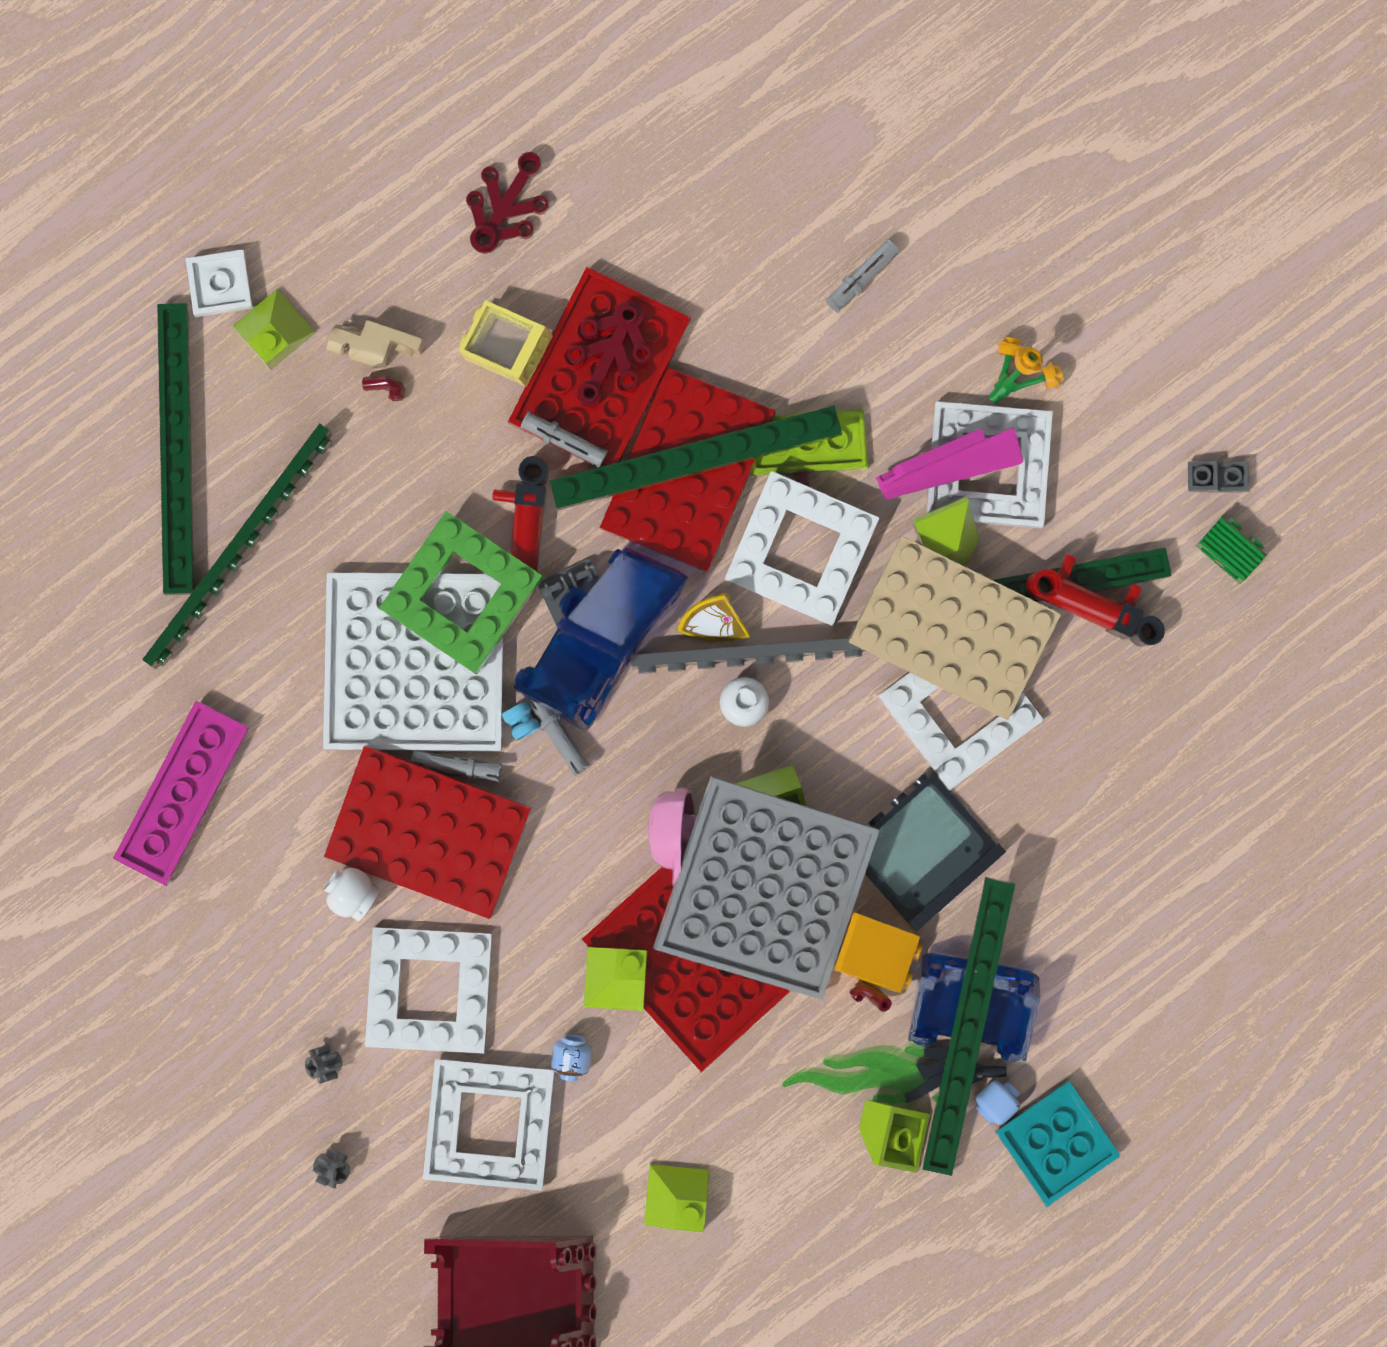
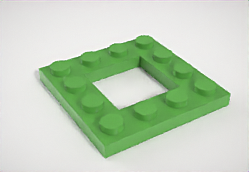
(406, 597)

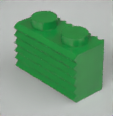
(1232, 549)

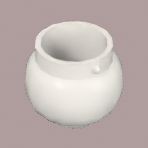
(744, 702)
(350, 893)

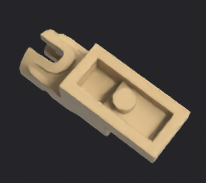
(373, 344)

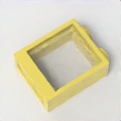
(505, 343)

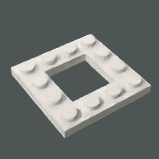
(1034, 433)
(815, 601)
(950, 763)
(387, 952)
(519, 1172)

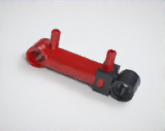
(528, 513)
(1118, 619)

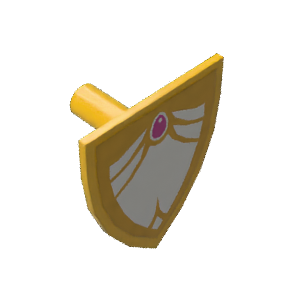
(713, 621)

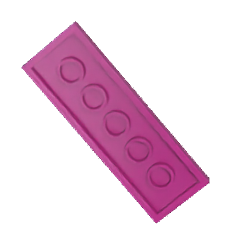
(181, 793)

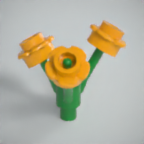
(1027, 362)

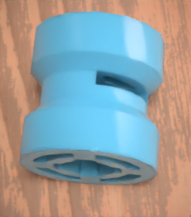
(517, 715)

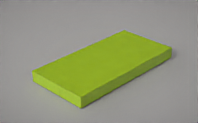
(833, 454)

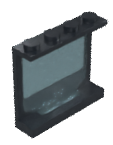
(927, 851)

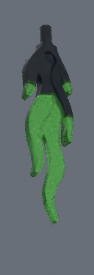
(891, 1072)

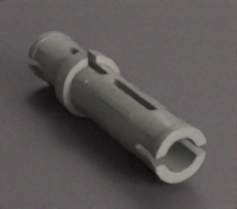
(885, 252)
(552, 433)
(561, 738)
(465, 767)

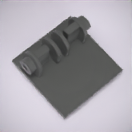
(554, 587)

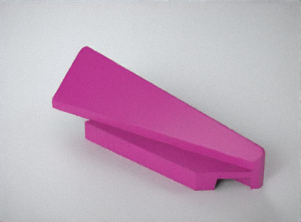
(952, 462)

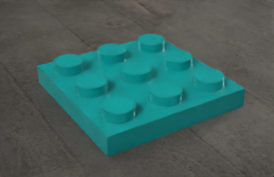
(1057, 1143)

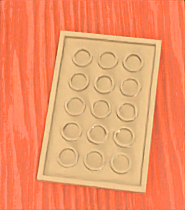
(954, 627)

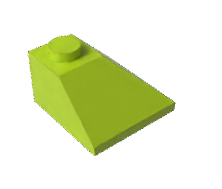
(274, 329)
(949, 531)
(615, 978)
(893, 1135)
(676, 1198)

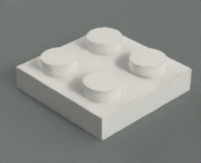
(219, 283)

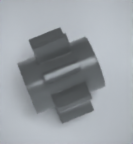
(323, 1064)
(331, 1168)

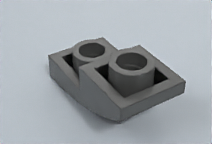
(1218, 477)

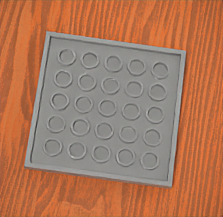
(766, 888)

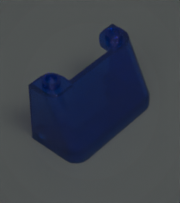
(620, 610)
(565, 680)
(1009, 1014)

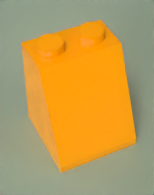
(877, 953)

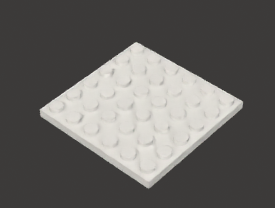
(396, 687)

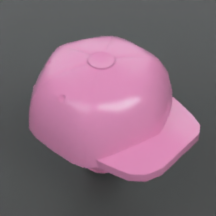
(671, 828)

